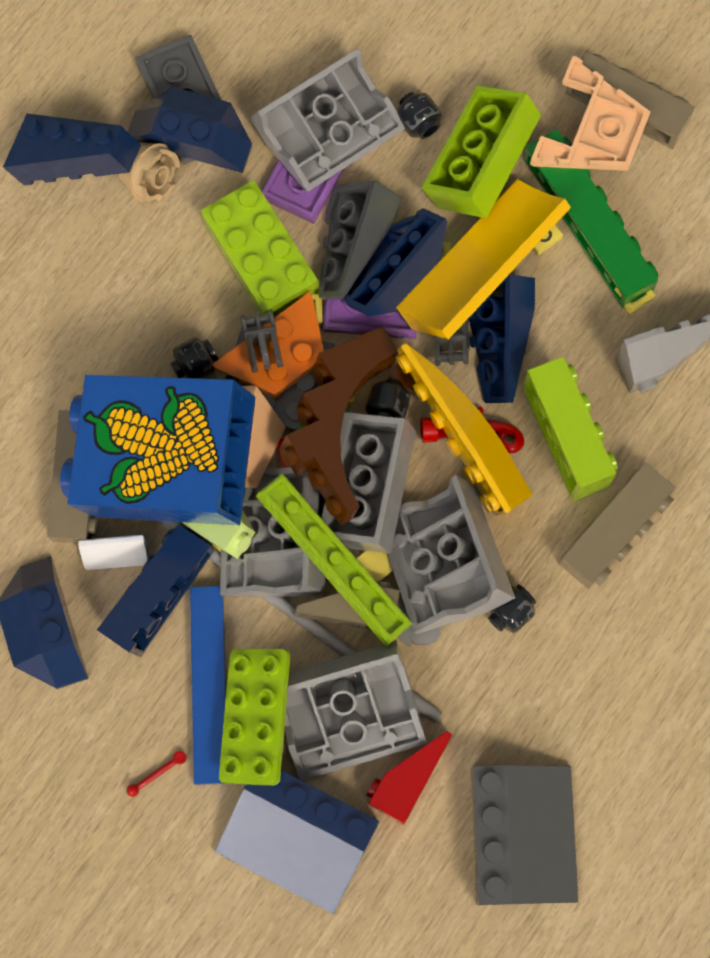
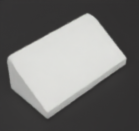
(113, 552)

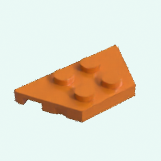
(299, 347)

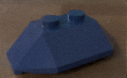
(194, 128)
(398, 264)
(40, 626)

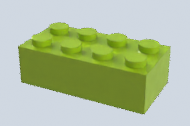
(481, 151)
(259, 249)
(569, 428)

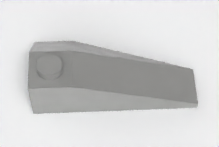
(657, 353)

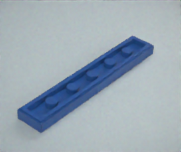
(207, 681)

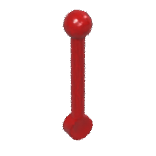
(178, 758)

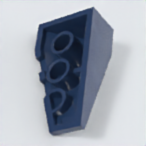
(501, 336)

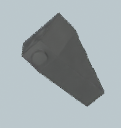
(358, 222)

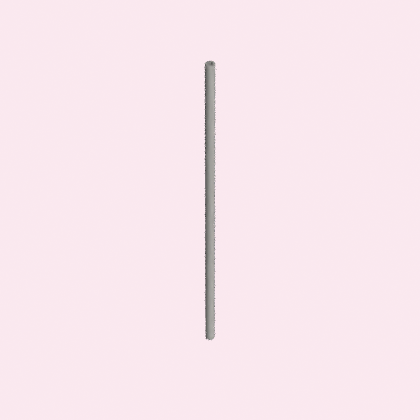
(315, 628)

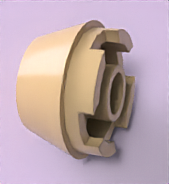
(151, 173)

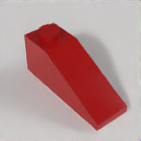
(403, 784)

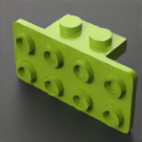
(254, 717)

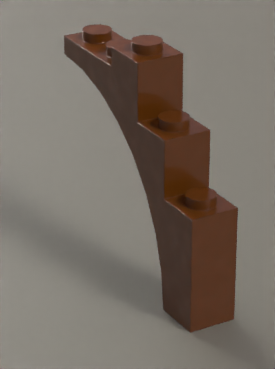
(321, 410)

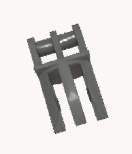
(261, 337)
(457, 342)

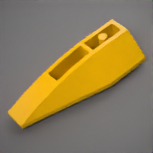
(469, 435)

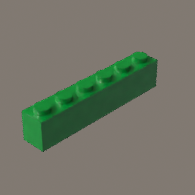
(597, 227)

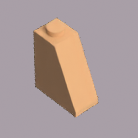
(265, 435)

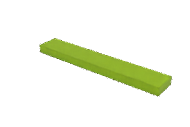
(334, 559)

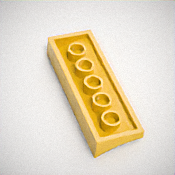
(481, 260)

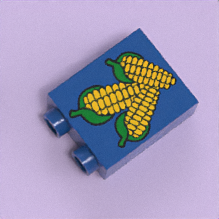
(160, 449)

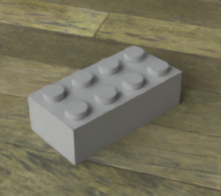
(376, 467)

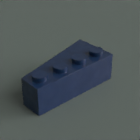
(69, 148)
(156, 591)

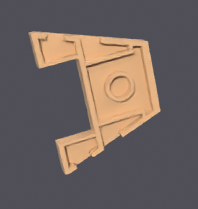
(607, 131)

